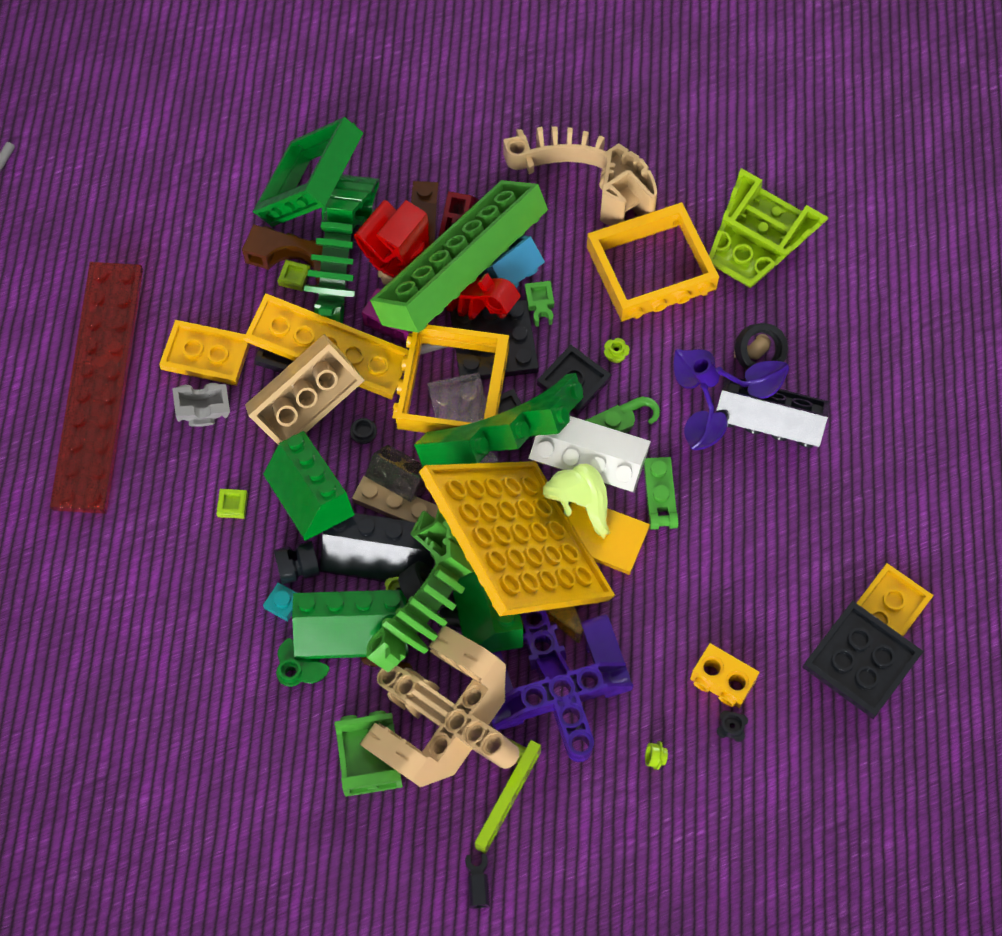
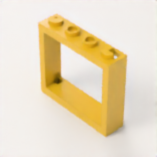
(639, 228)
(453, 338)

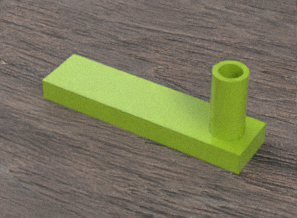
(526, 762)

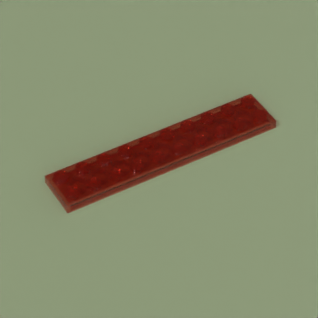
(97, 388)

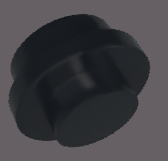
(363, 431)

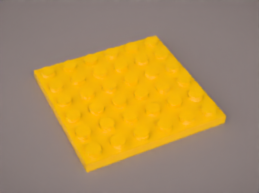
(515, 536)

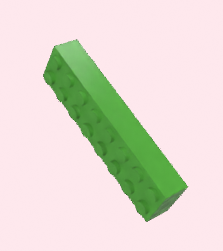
(459, 256)

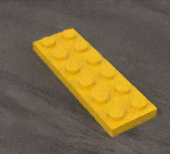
(292, 330)

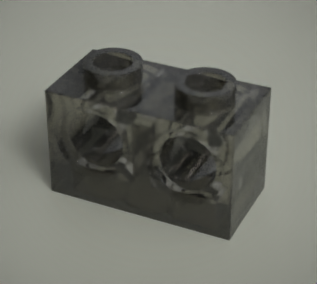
(396, 473)

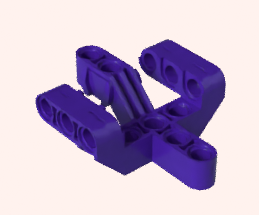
(608, 672)

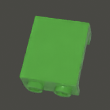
(360, 768)

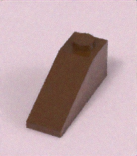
(426, 197)

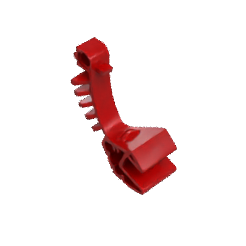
(399, 236)

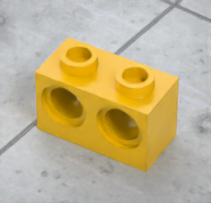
(728, 670)

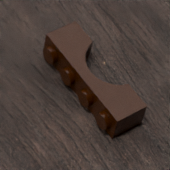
(267, 247)

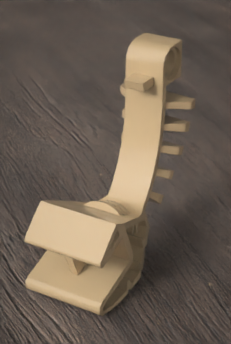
(623, 175)

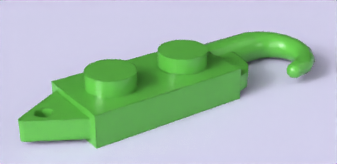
(622, 417)

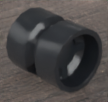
(297, 562)

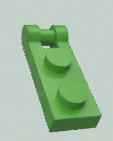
(660, 492)

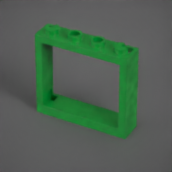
(282, 198)

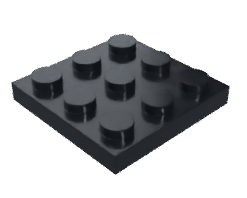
(516, 324)
(862, 659)

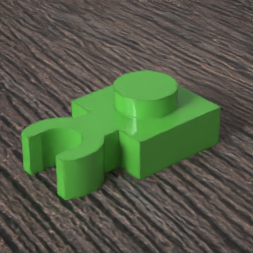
(541, 300)

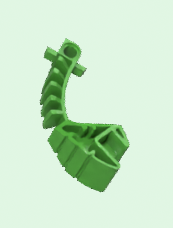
(388, 644)

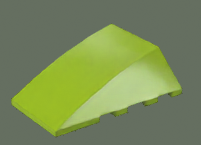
(759, 231)

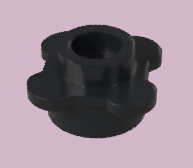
(738, 720)

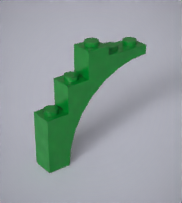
(505, 431)

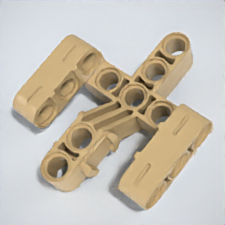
(460, 725)

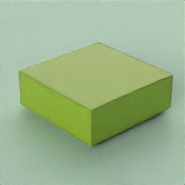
(294, 275)
(232, 503)

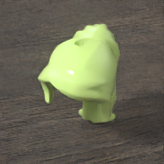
(585, 488)

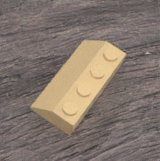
(304, 391)

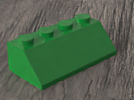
(307, 487)
(340, 621)
(482, 622)

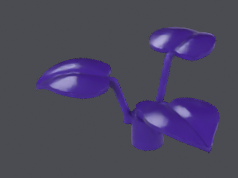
(697, 368)

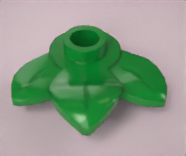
(306, 670)

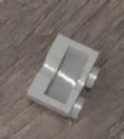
(201, 405)

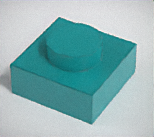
(280, 602)

